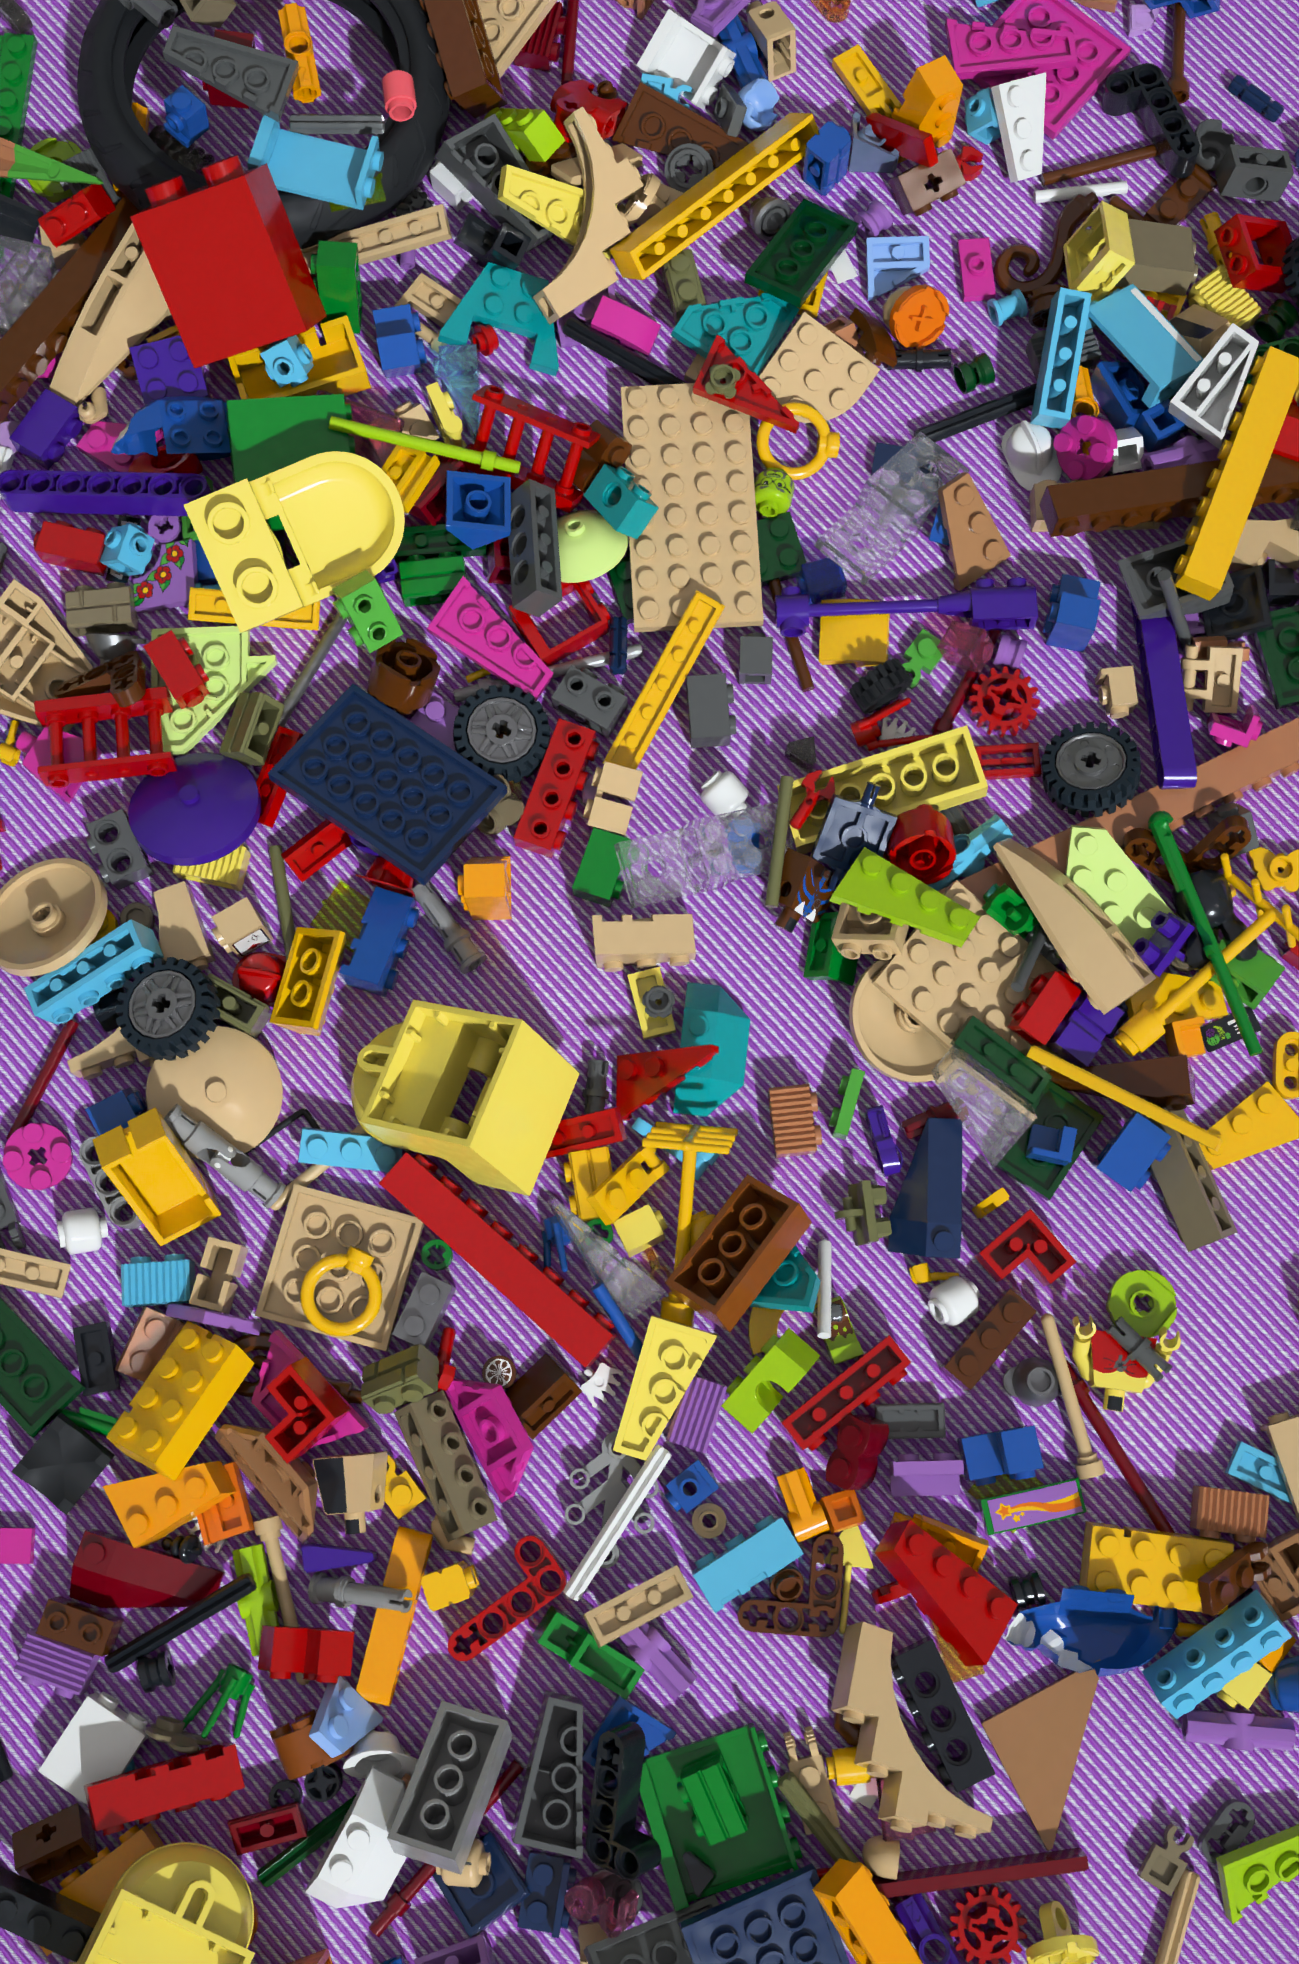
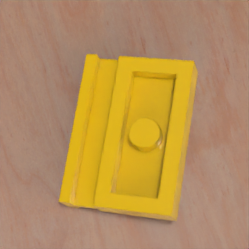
(410, 473)

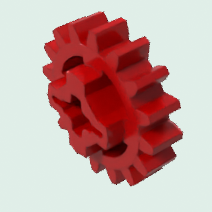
(1016, 707)
(972, 1921)

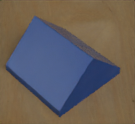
(1119, 392)
(478, 507)

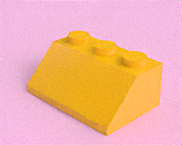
(309, 980)

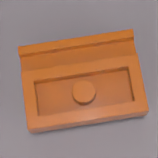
(228, 1516)

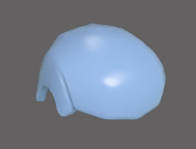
(760, 100)

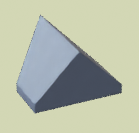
(866, 151)

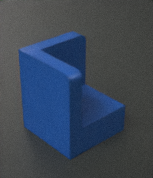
(1051, 1144)

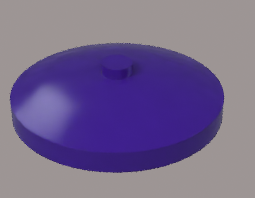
(195, 811)

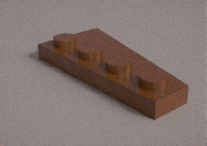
(663, 124)

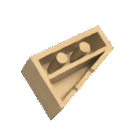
(643, 941)

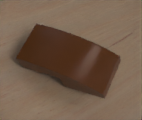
(874, 339)

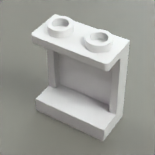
(688, 57)
(94, 1745)

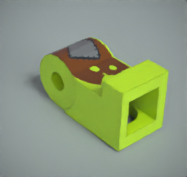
(843, 1341)

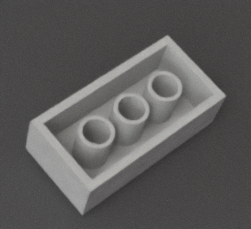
(450, 1787)

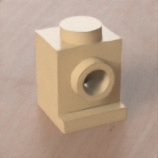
(1117, 690)

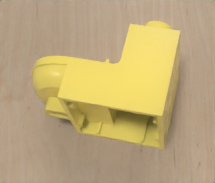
(336, 514)
(415, 1074)
(175, 1909)

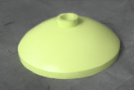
(588, 546)

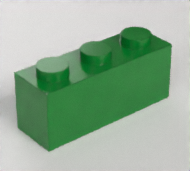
(339, 281)

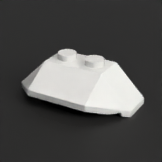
(360, 1858)

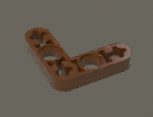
(122, 675)
(1194, 858)
(816, 1601)

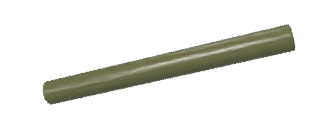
(779, 842)
(282, 896)

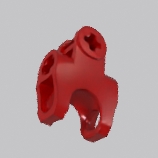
(578, 93)

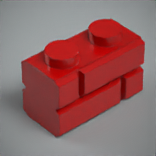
(76, 214)

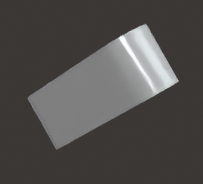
(111, 1201)

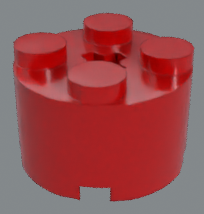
(923, 844)

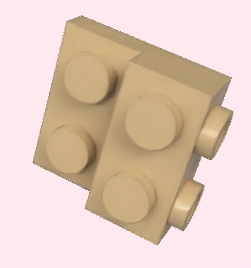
(867, 934)

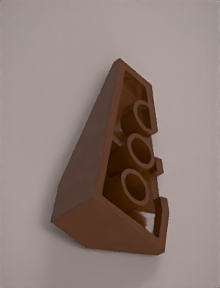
(1160, 1081)

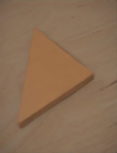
(1041, 1744)

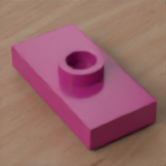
(976, 269)

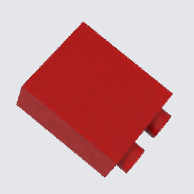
(227, 261)

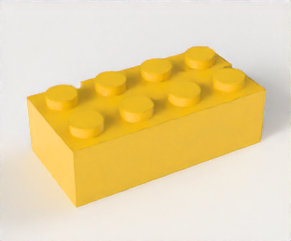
(336, 366)
(157, 1177)
(180, 1400)
(1149, 1564)

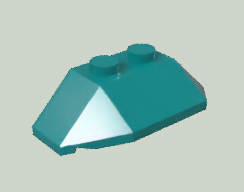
(714, 1020)

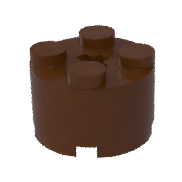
(404, 675)

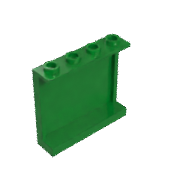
(282, 431)
(739, 1859)

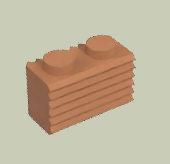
(793, 1120)
(1229, 1512)

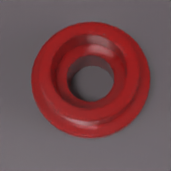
(485, 338)

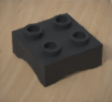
(63, 1463)

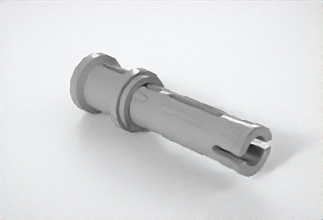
(455, 938)
(346, 1591)

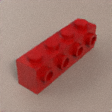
(555, 788)
(845, 1392)

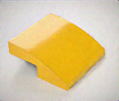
(854, 638)

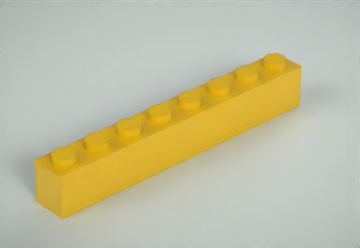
(714, 197)
(1239, 474)

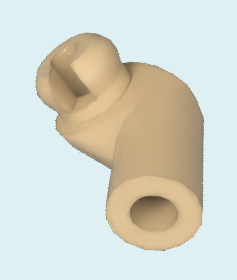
(461, 1545)

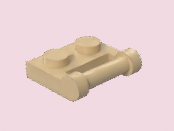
(433, 302)

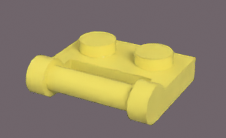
(442, 409)

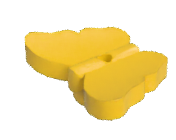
(1266, 866)

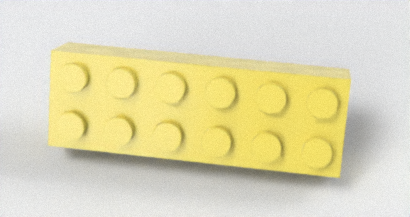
(928, 771)

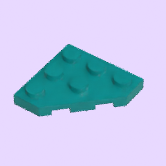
(747, 325)
(791, 1286)

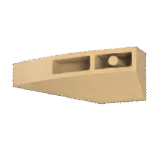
(116, 316)
(1078, 928)

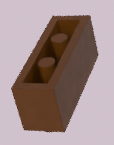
(987, 1339)

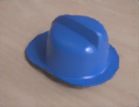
(1284, 1685)

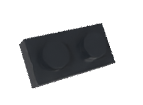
(96, 1358)

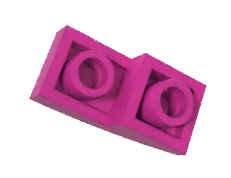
(625, 324)

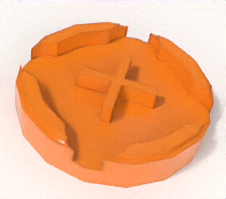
(918, 316)

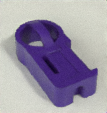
(883, 1142)

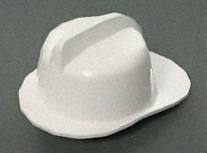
(1030, 454)
(382, 1751)

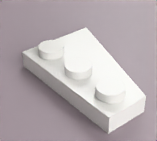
(1021, 124)

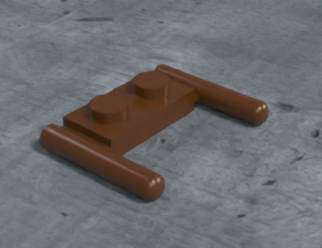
(1176, 202)

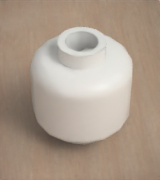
(724, 793)
(81, 1230)
(954, 1301)

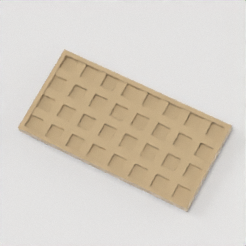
(705, 531)

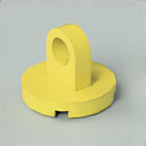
(1059, 1943)

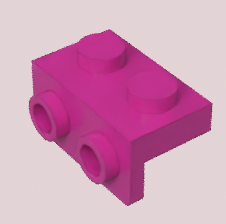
(1230, 730)

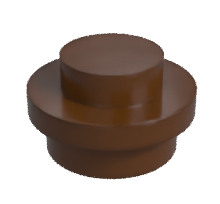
(786, 1584)

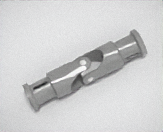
(243, 1172)

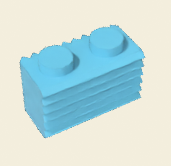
(157, 1282)

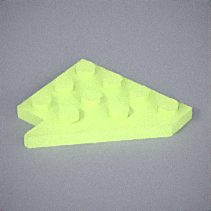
(230, 670)
(1112, 882)

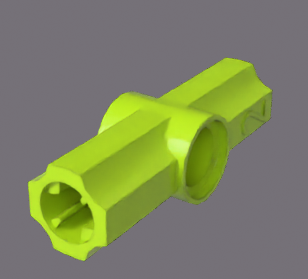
(262, 1604)

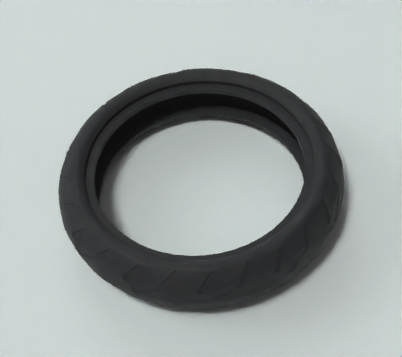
(105, 83)

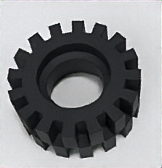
(880, 686)

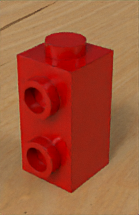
(71, 547)
(176, 669)
(1044, 1008)

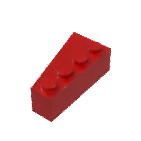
(164, 1787)

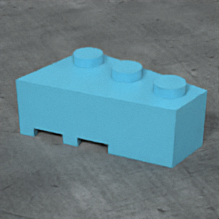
(746, 1561)

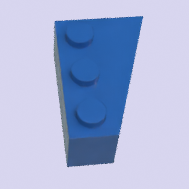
(381, 942)

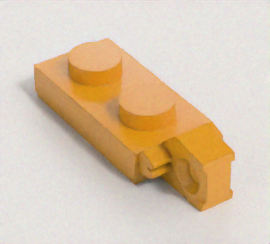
(961, 1543)

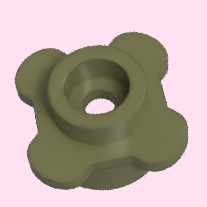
(720, 372)

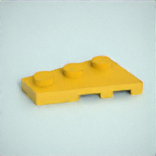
(1205, 1002)
(1252, 1127)

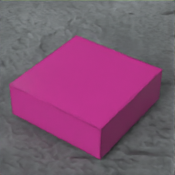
(17, 1545)

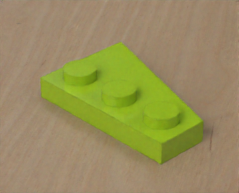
(1256, 1868)

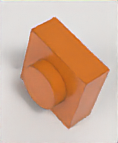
(842, 1510)

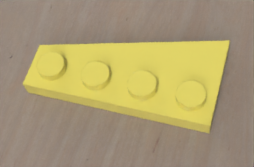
(544, 201)
(662, 1375)

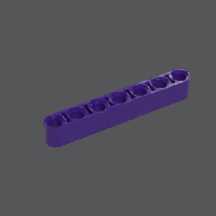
(101, 492)
(1165, 702)

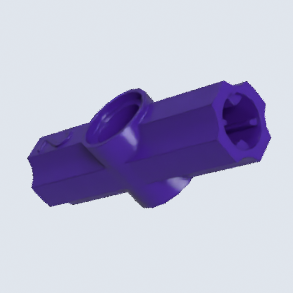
(922, 1927)

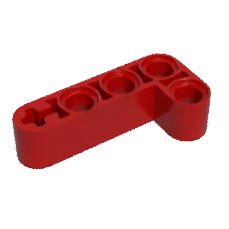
(504, 1605)

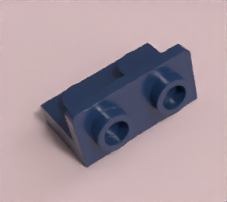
(548, 1880)

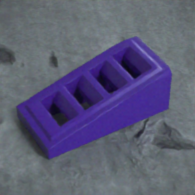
(324, 1557)

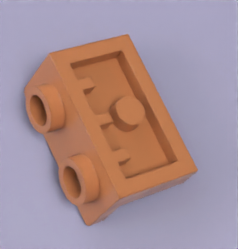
(148, 1343)

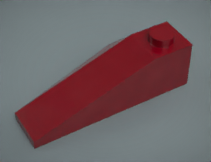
(119, 1576)

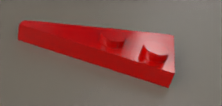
(752, 394)
(649, 1074)

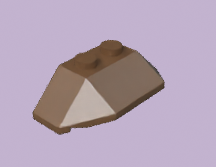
(286, 1487)

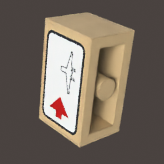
(241, 928)

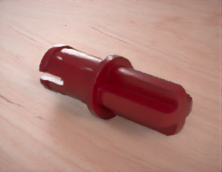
(914, 1126)

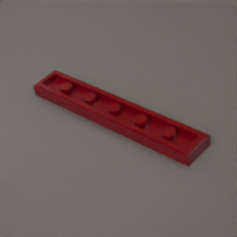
(983, 1872)

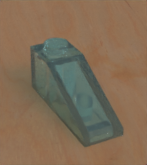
(461, 378)

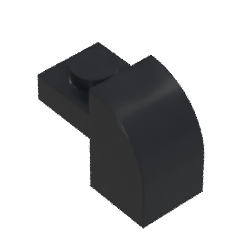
(500, 246)

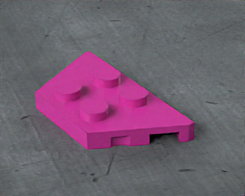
(280, 1356)
(493, 1432)

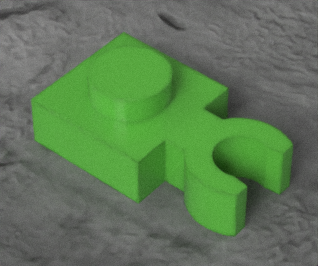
(922, 656)

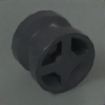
(1027, 1590)
(156, 1671)
(317, 1783)

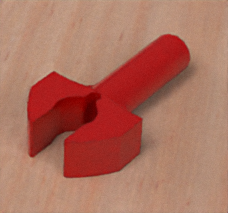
(969, 154)
(811, 798)
(446, 1371)

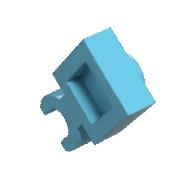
(665, 86)

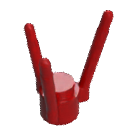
(867, 729)

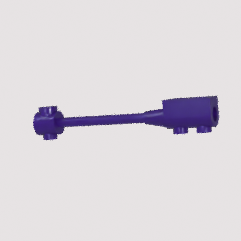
(984, 606)

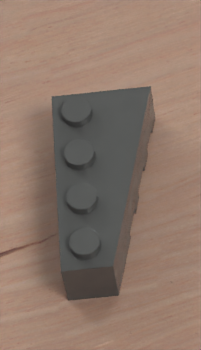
(476, 162)
(551, 1793)

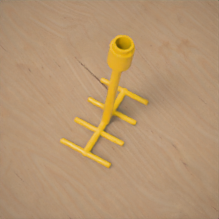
(1147, 1026)
(691, 1140)

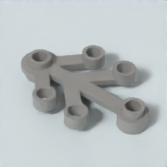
(610, 1491)

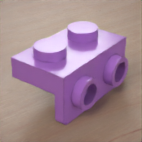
(925, 1477)

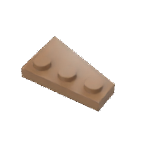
(971, 531)

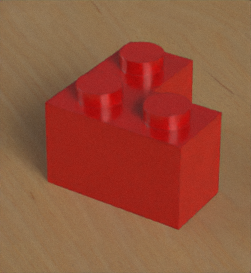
(1026, 1242)
(310, 1405)
(315, 1652)

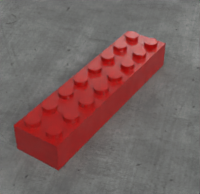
(498, 1259)

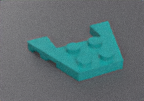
(506, 302)

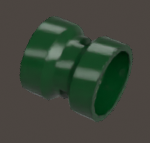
(1280, 317)
(974, 373)

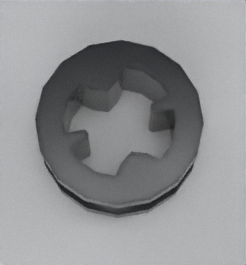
(283, 1785)

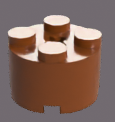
(297, 1750)

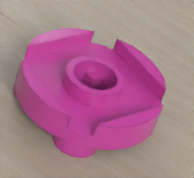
(1070, 442)
(18, 1158)

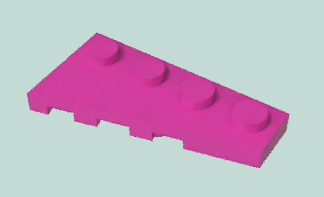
(994, 51)
(481, 635)

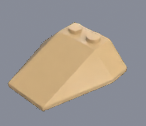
(33, 654)

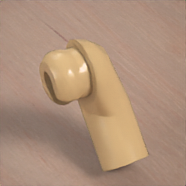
(96, 409)

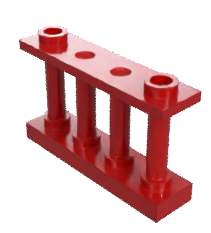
(577, 433)
(95, 708)

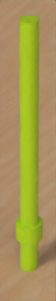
(487, 459)

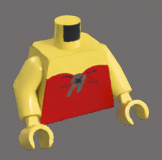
(1106, 1362)

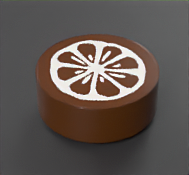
(499, 1371)

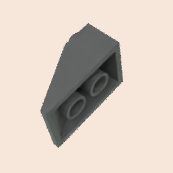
(1145, 590)

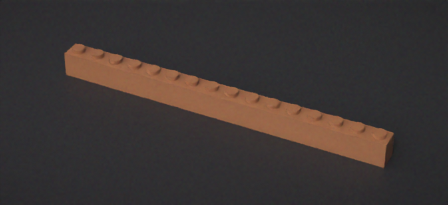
(1217, 782)

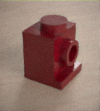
(499, 562)

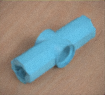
(973, 849)

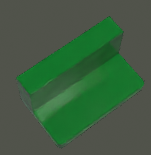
(823, 958)

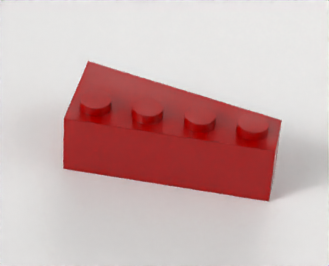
(954, 1595)

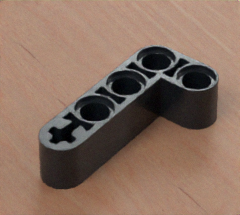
(1148, 93)
(611, 1830)

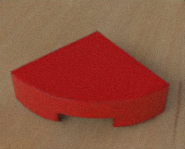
(888, 1592)

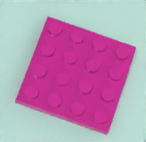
(1071, 87)

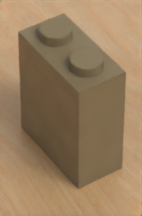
(1162, 258)

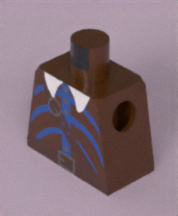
(802, 890)

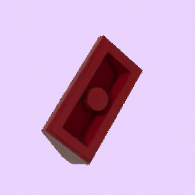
(268, 1828)

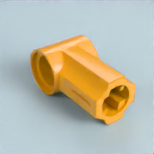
(804, 1512)

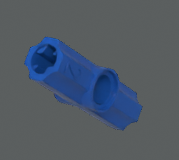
(746, 65)

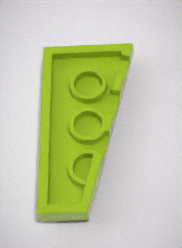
(891, 892)

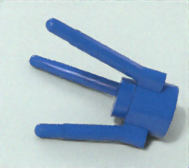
(554, 1236)

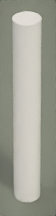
(1069, 193)
(824, 1292)

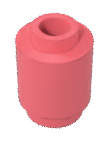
(399, 95)

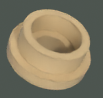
(700, 1512)

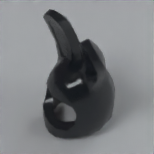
(1219, 909)

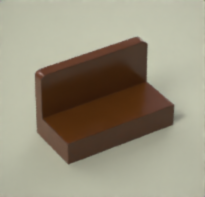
(541, 1395)

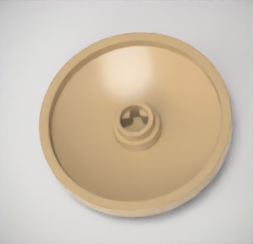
(49, 915)
(888, 1035)
(224, 1084)

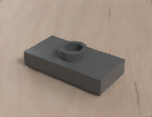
(729, 110)
(913, 1420)

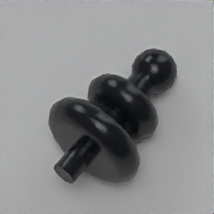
(183, 1547)

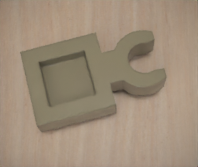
(1162, 1864)

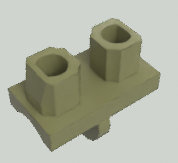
(860, 1212)

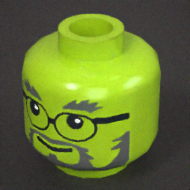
(773, 492)

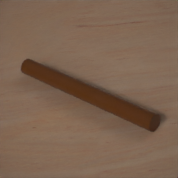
(1099, 164)
(794, 647)

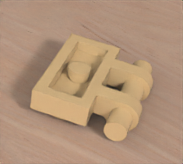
(1221, 678)

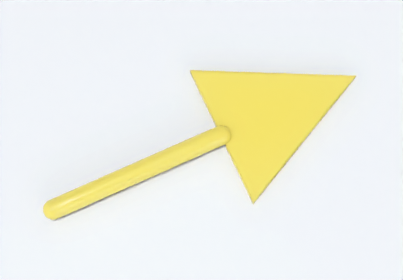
(854, 1556)

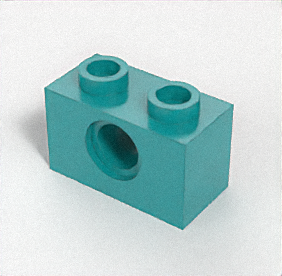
(621, 500)

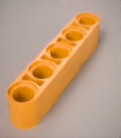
(392, 1627)

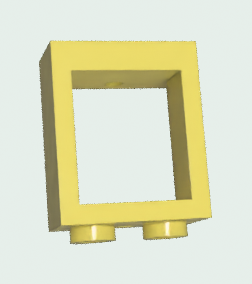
(1109, 266)

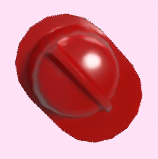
(167, 463)
(389, 877)
(260, 975)

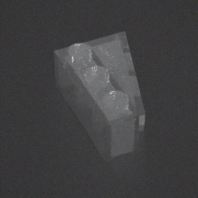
(23, 275)
(983, 1104)

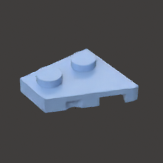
(894, 262)
(342, 1718)

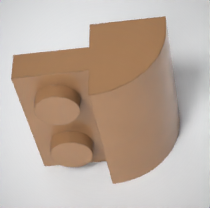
(1282, 1585)

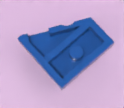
(624, 1711)

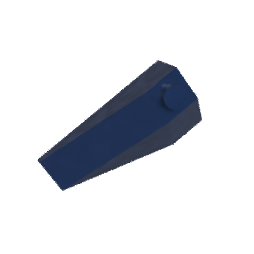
(929, 1205)

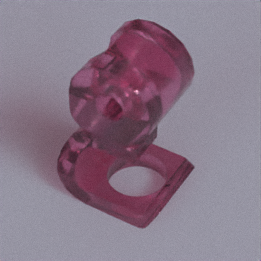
(588, 1900)

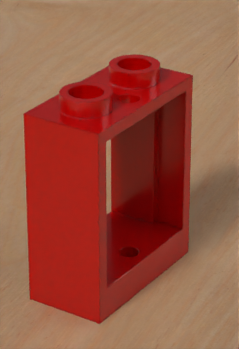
(1243, 267)
(532, 637)

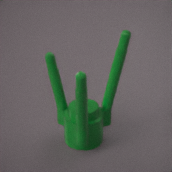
(233, 1682)

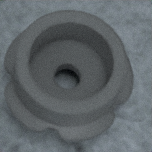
(654, 994)

